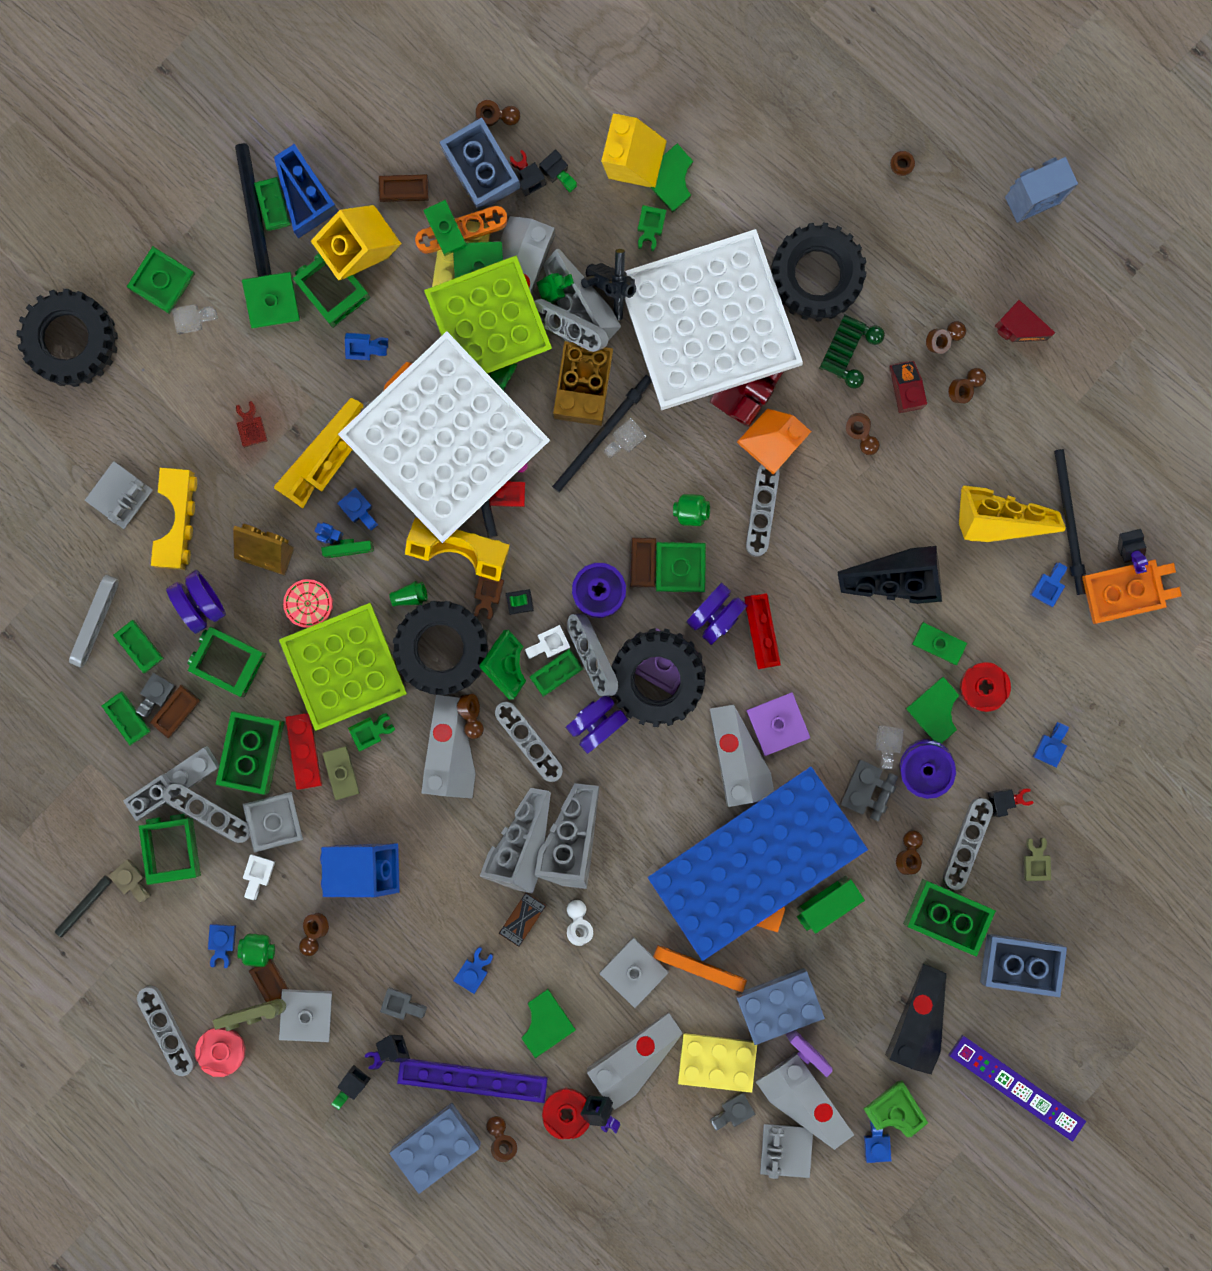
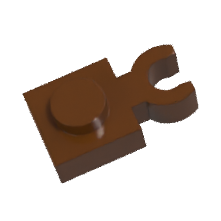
(488, 592)

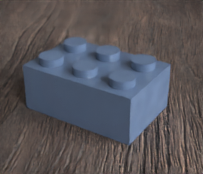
(480, 164)
(1041, 188)
(1023, 965)
(779, 1006)
(435, 1148)

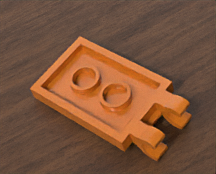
(1125, 593)

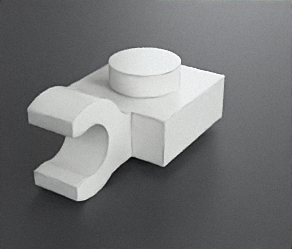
(551, 643)
(258, 872)

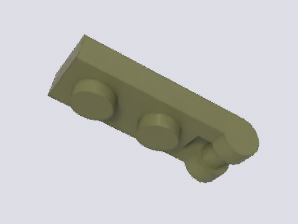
(250, 1015)

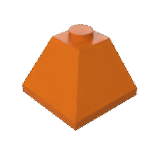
(773, 438)

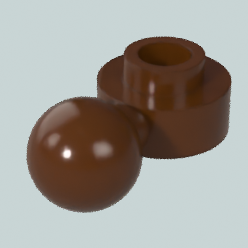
(509, 115)
(955, 331)
(963, 389)
(869, 444)
(469, 709)
(909, 861)
(315, 927)
(496, 1127)

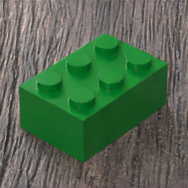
(250, 752)
(949, 917)

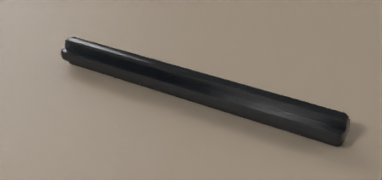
(253, 209)

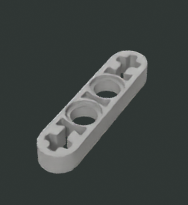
(566, 327)
(764, 509)
(93, 621)
(603, 676)
(526, 743)
(208, 810)
(971, 844)
(170, 1028)

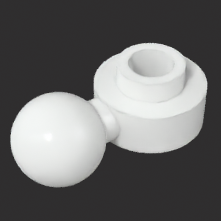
(576, 910)

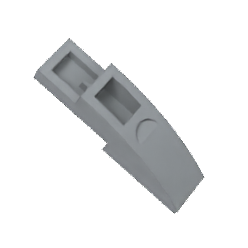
(186, 773)

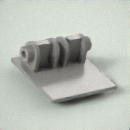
(118, 495)
(786, 1151)

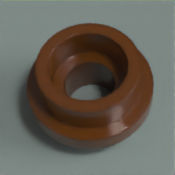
(902, 156)

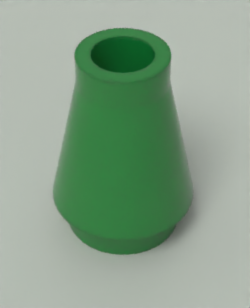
(409, 595)

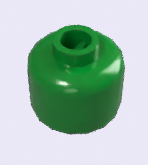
(691, 510)
(256, 950)

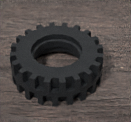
(826, 240)
(96, 353)
(670, 647)
(406, 648)

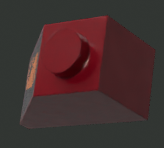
(1023, 325)
(908, 387)

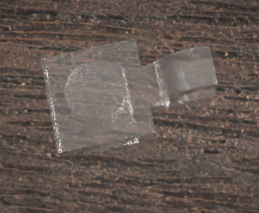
(190, 317)
(626, 437)
(889, 742)

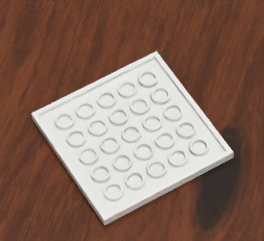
(710, 320)
(444, 437)

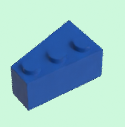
(304, 194)

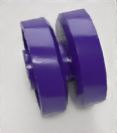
(602, 576)
(196, 601)
(718, 615)
(596, 722)
(923, 754)

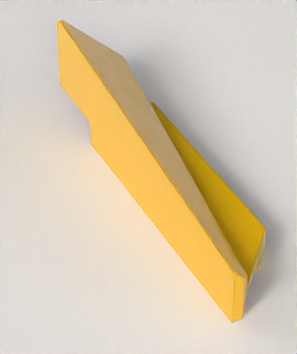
(320, 459)

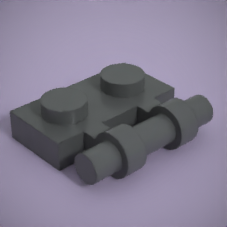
(861, 788)

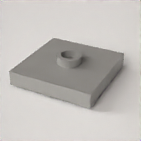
(272, 822)
(634, 972)
(306, 1015)

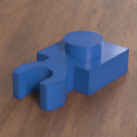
(221, 940)
(472, 973)

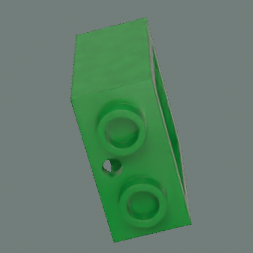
(341, 310)
(248, 673)
(151, 873)
(829, 905)

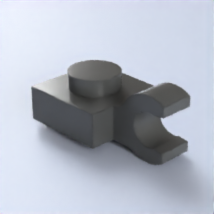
(156, 692)
(398, 1005)
(736, 1110)

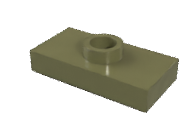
(341, 773)

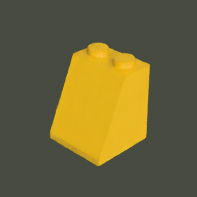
(633, 151)
(355, 240)

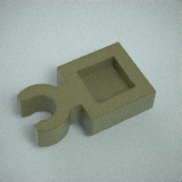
(1037, 866)

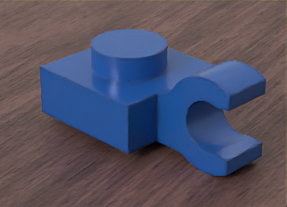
(361, 347)
(357, 508)
(327, 533)
(1048, 587)
(1050, 748)
(877, 1146)

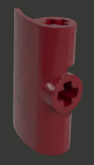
(746, 399)

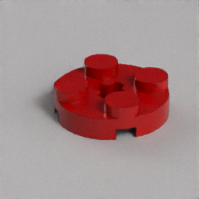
(993, 675)
(552, 1114)

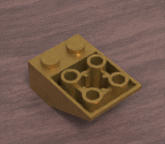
(582, 384)
(262, 548)

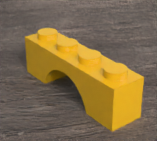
(172, 548)
(484, 553)

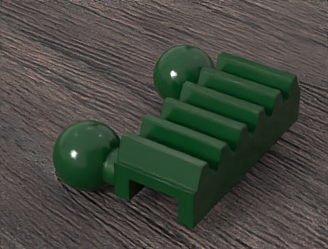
(843, 347)

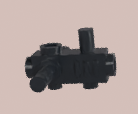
(612, 281)

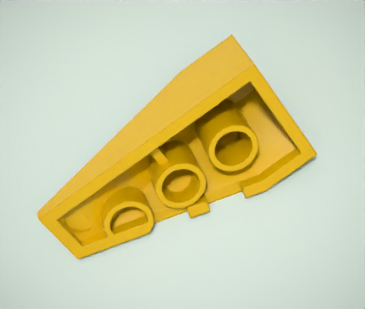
(994, 518)

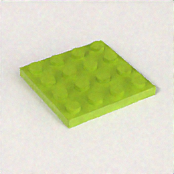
(490, 315)
(343, 666)

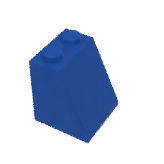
(360, 870)

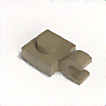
(128, 879)

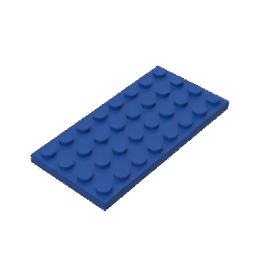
(757, 863)

